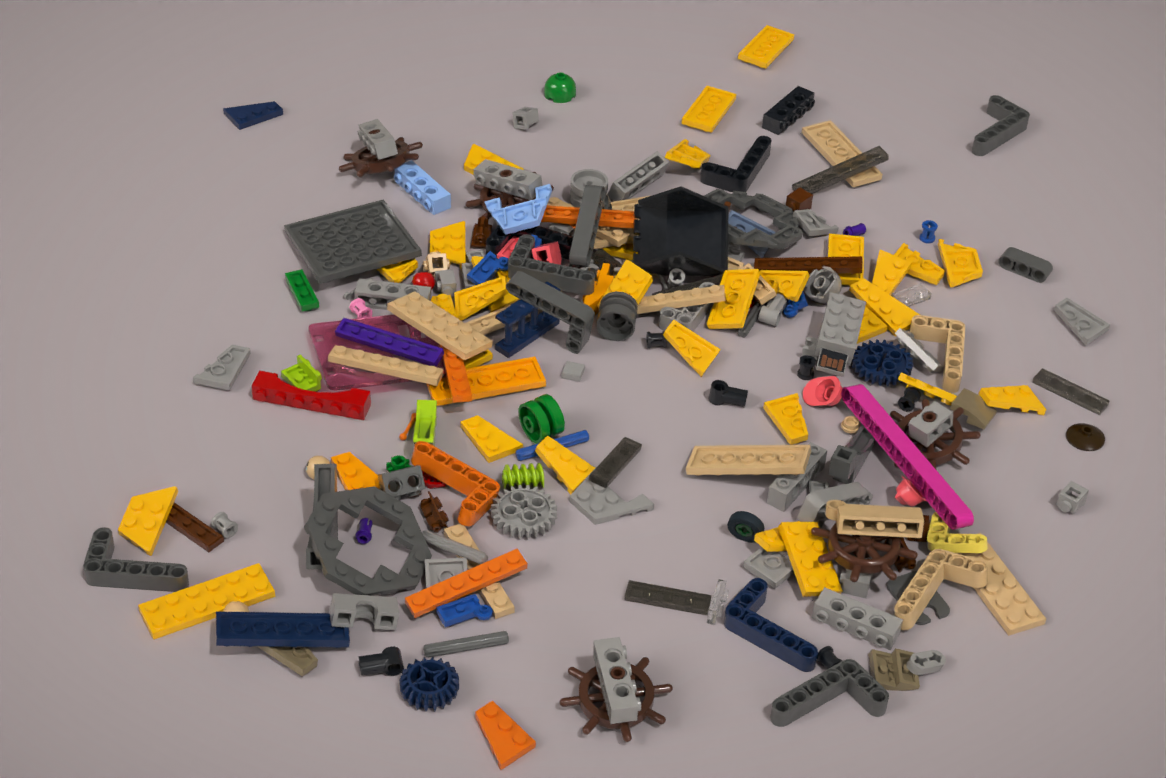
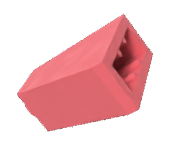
(548, 253)

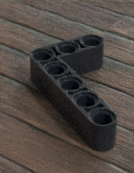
(740, 179)
(498, 239)

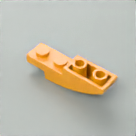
(600, 287)

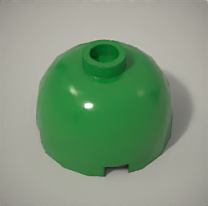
(560, 88)

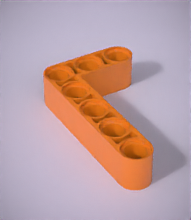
(460, 476)

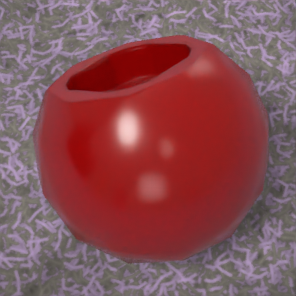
(424, 279)

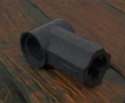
(722, 393)
(388, 661)

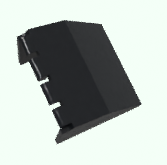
(681, 233)

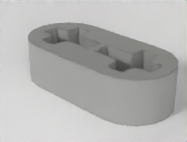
(935, 665)

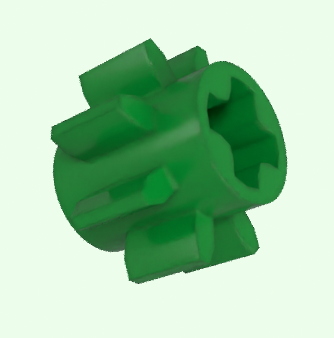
(397, 462)

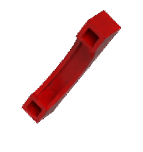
(350, 403)

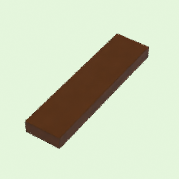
(194, 528)

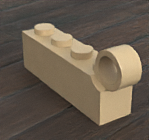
(875, 519)

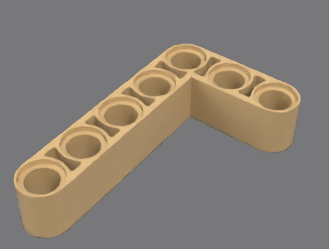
(948, 332)
(937, 567)

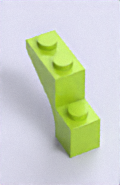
(425, 421)

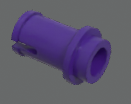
(855, 230)
(364, 534)

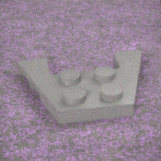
(604, 504)

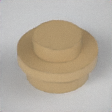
(850, 424)

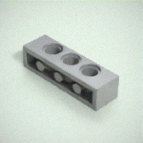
(638, 177)
(379, 293)
(789, 487)
(857, 618)

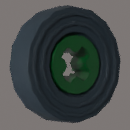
(745, 526)

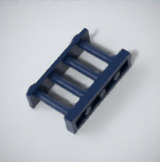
(526, 332)

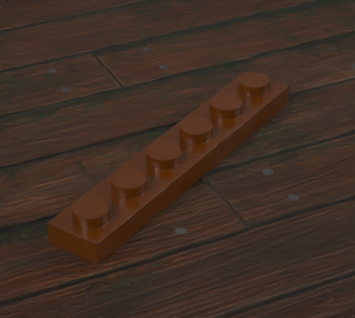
(838, 264)

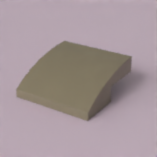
(975, 408)
(891, 670)

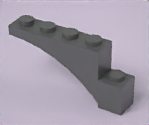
(849, 459)
(324, 482)

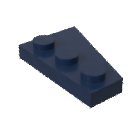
(252, 114)

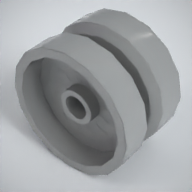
(582, 178)

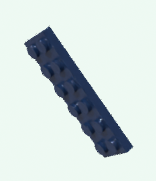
(279, 630)

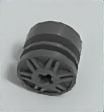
(617, 316)

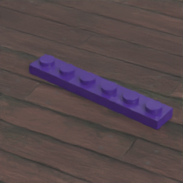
(389, 342)

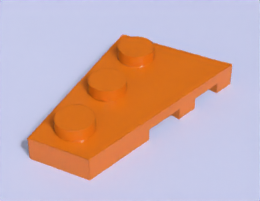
(504, 735)

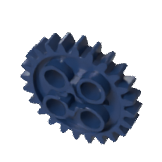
(870, 357)

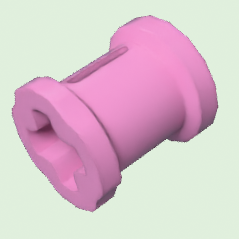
(361, 308)

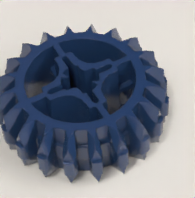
(423, 683)

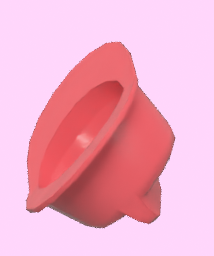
(823, 391)
(908, 494)

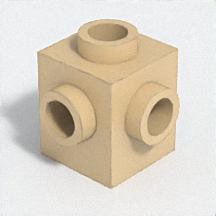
(436, 258)

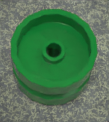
(541, 418)

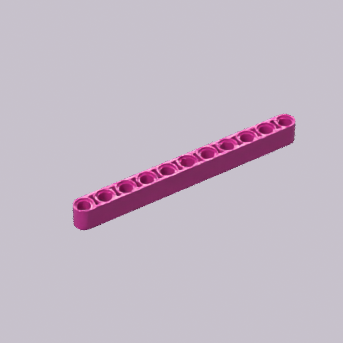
(907, 457)

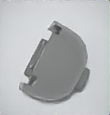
(822, 283)

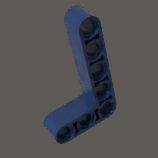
(746, 623)

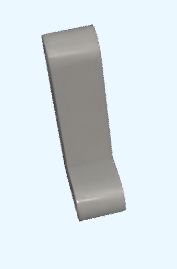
(688, 316)
(815, 503)

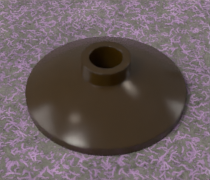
(1085, 437)

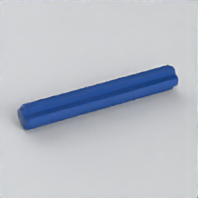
(566, 441)

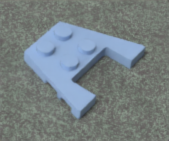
(521, 215)

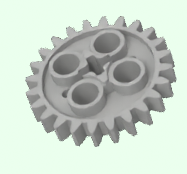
(523, 511)

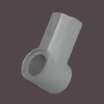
(772, 312)

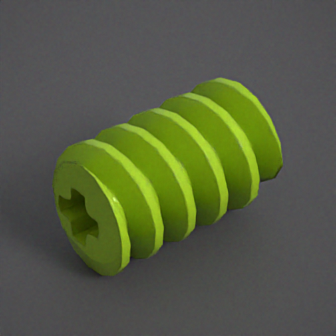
(522, 475)

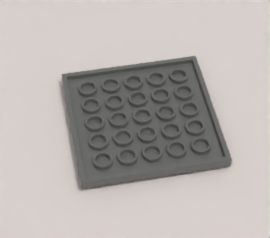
(352, 241)

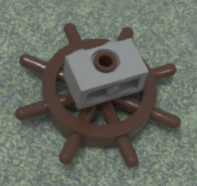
(928, 430)

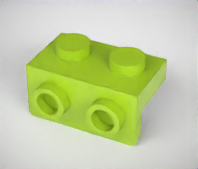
(302, 375)

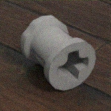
(673, 274)
(224, 524)

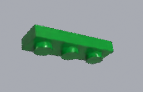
(302, 290)

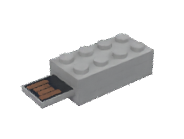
(839, 333)

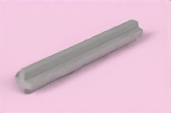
(454, 547)

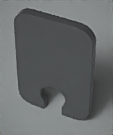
(937, 603)

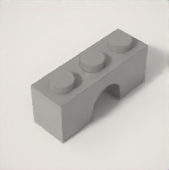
(379, 609)

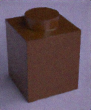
(799, 200)

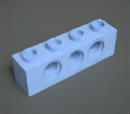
(422, 187)

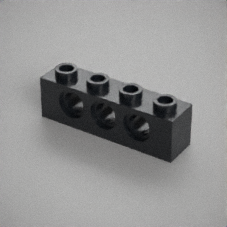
(788, 110)

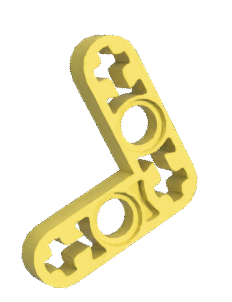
(940, 538)

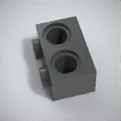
(401, 477)

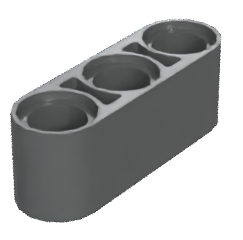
(1025, 264)

